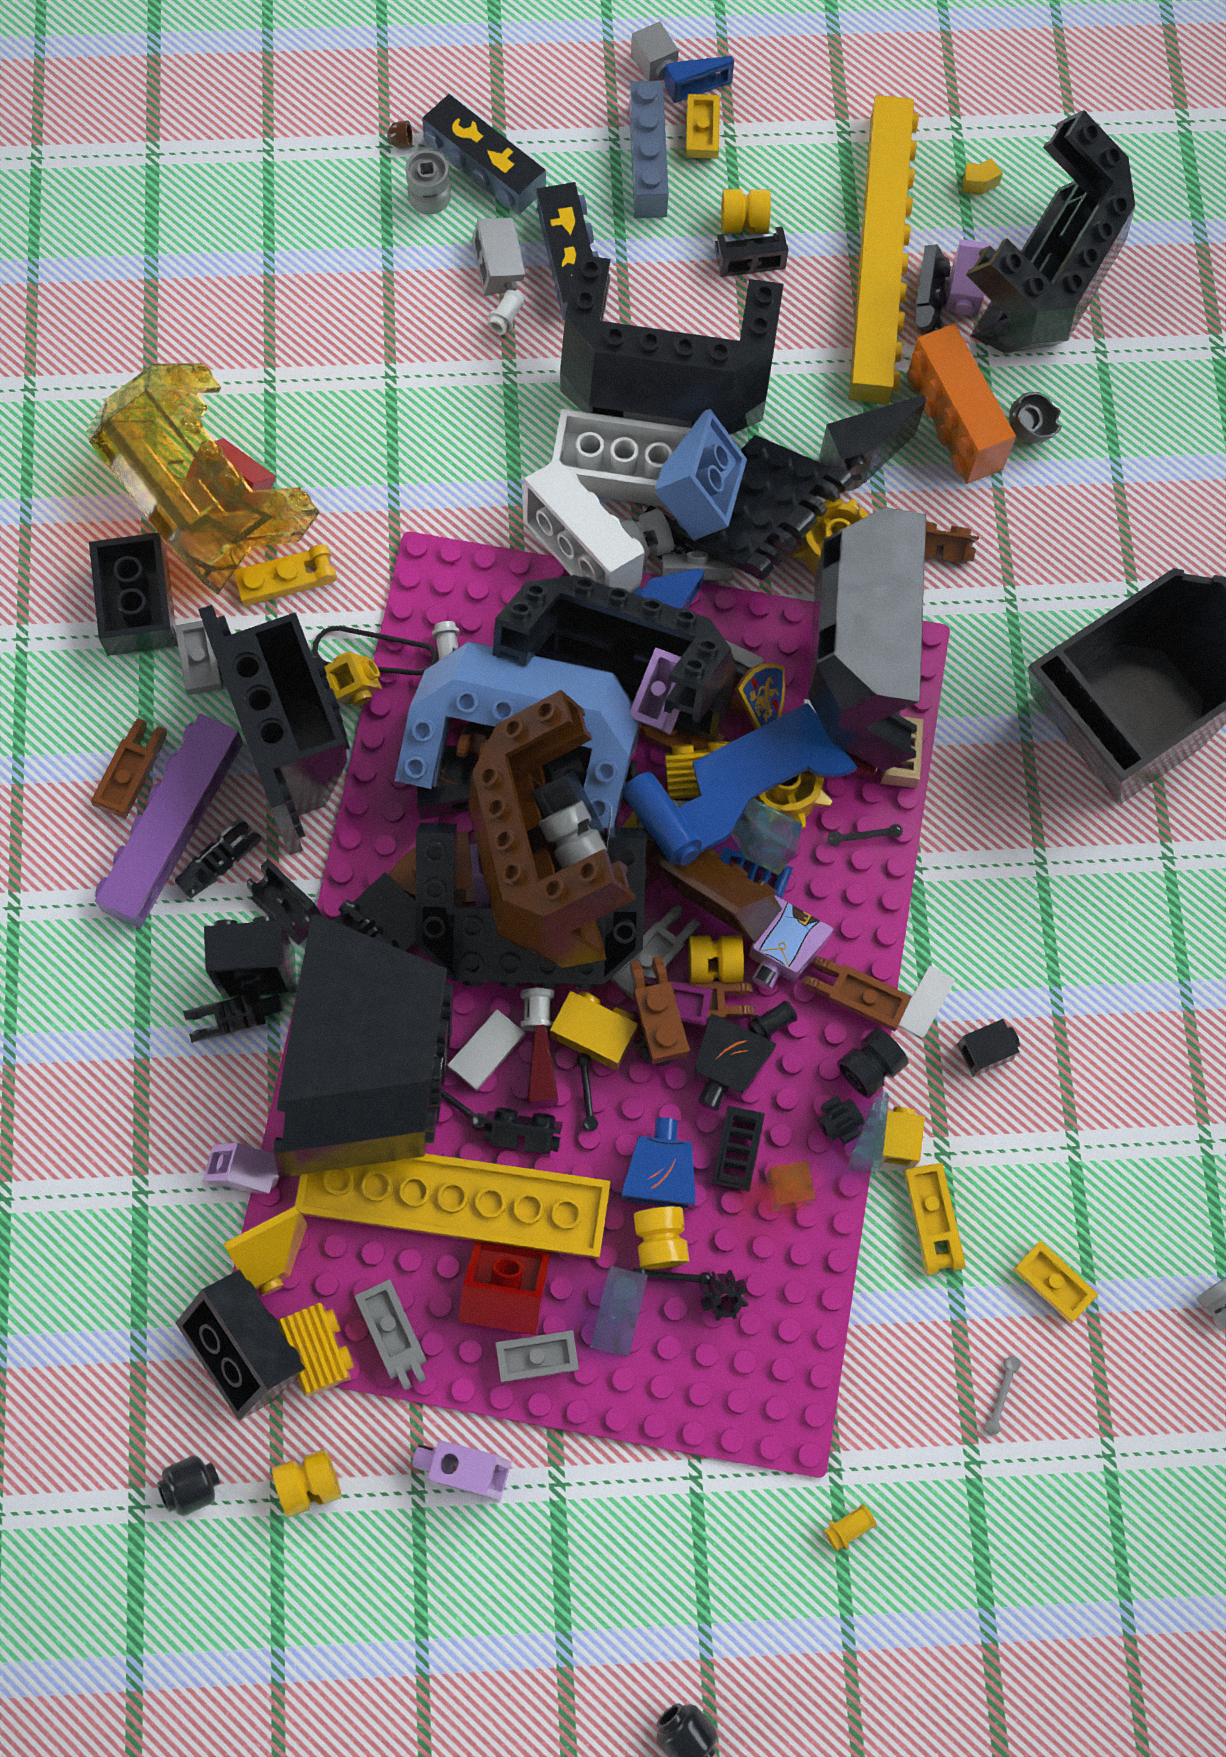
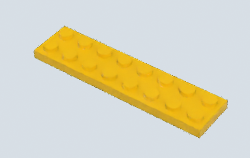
(465, 1202)

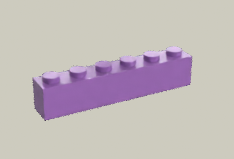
(168, 821)

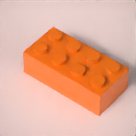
(960, 404)

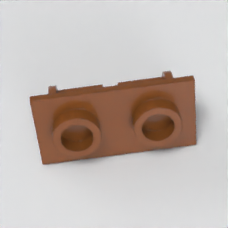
(955, 543)

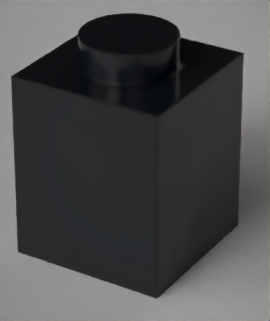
(989, 1047)

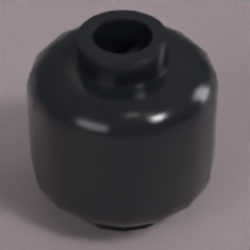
(188, 1485)
(686, 1732)

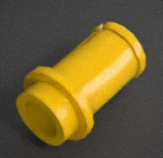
(849, 1527)

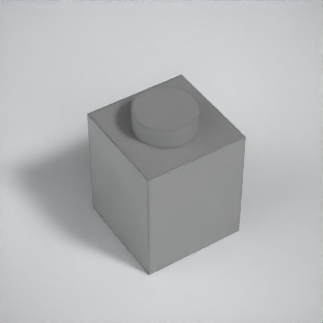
(652, 50)

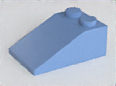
(702, 478)

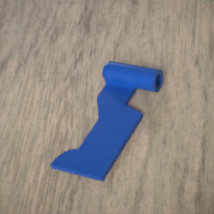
(732, 779)

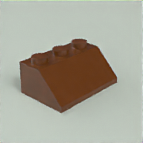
(723, 892)

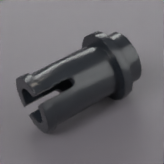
(773, 1020)

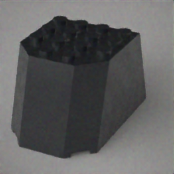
(1141, 681)
(362, 1054)

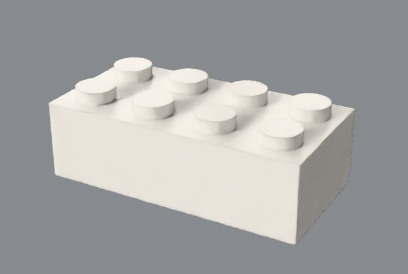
(616, 454)
(580, 529)

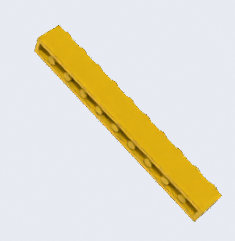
(881, 250)

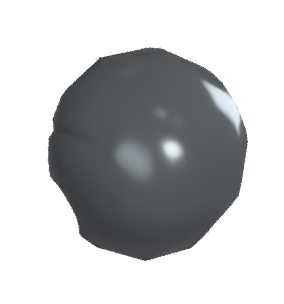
(1034, 418)

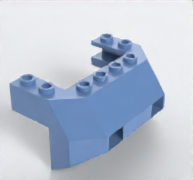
(492, 688)

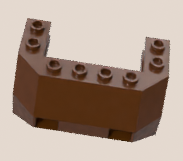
(530, 895)

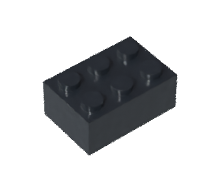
(133, 594)
(250, 957)
(239, 1344)

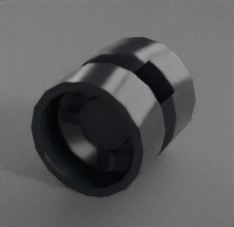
(876, 1059)

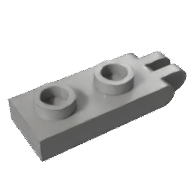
(392, 1332)

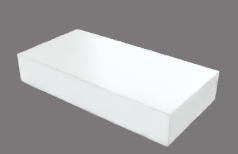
(486, 1050)

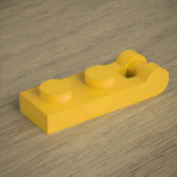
(285, 575)
(934, 1217)

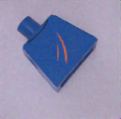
(661, 1169)

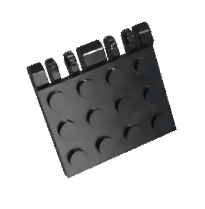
(771, 507)

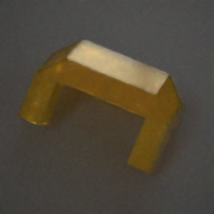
(183, 478)

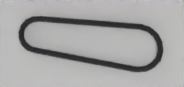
(382, 637)

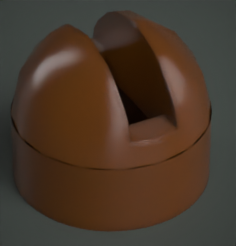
(400, 135)

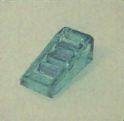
(869, 1147)

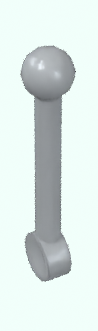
(1011, 1365)

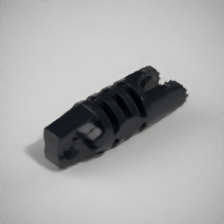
(218, 858)
(233, 1014)

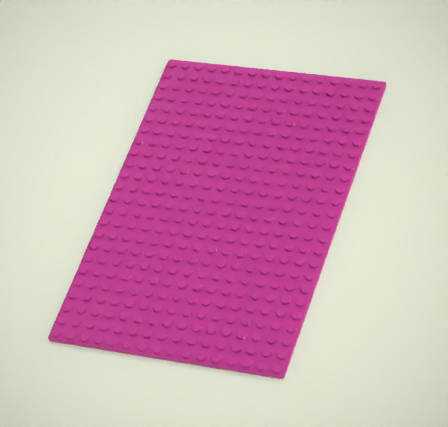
(694, 1385)

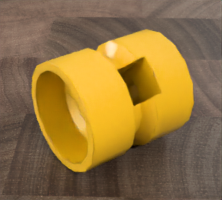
(745, 211)
(728, 954)
(661, 1238)
(306, 1483)

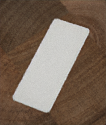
(926, 1001)

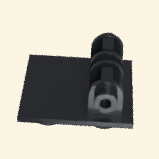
(382, 913)

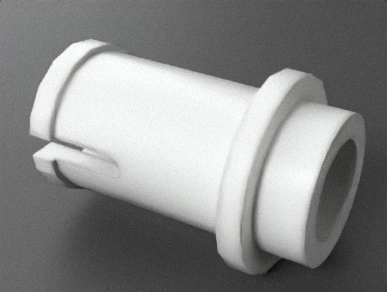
(501, 319)
(446, 638)

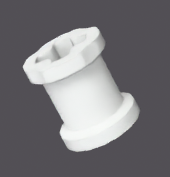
(536, 1008)

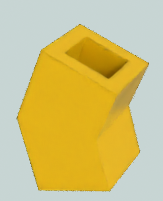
(981, 177)

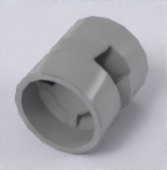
(428, 182)
(657, 532)
(571, 834)

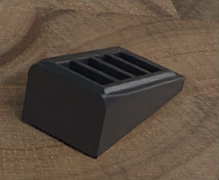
(744, 1116)

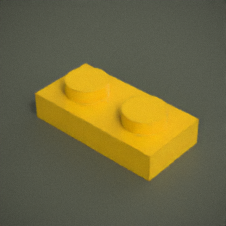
(702, 126)
(1055, 1282)

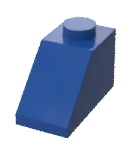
(674, 589)

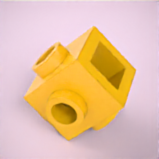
(353, 678)

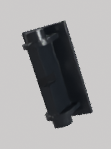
(509, 1125)

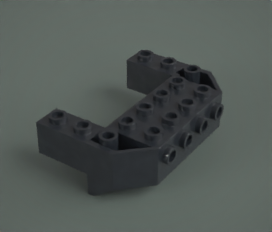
(467, 937)

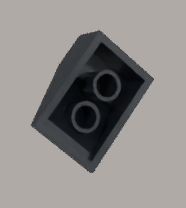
(870, 438)

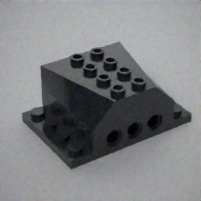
(284, 715)

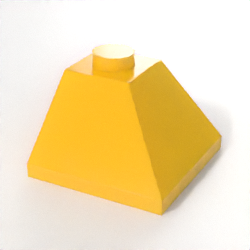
(269, 1250)

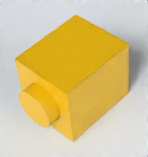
(903, 1137)

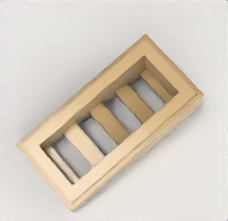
(902, 776)

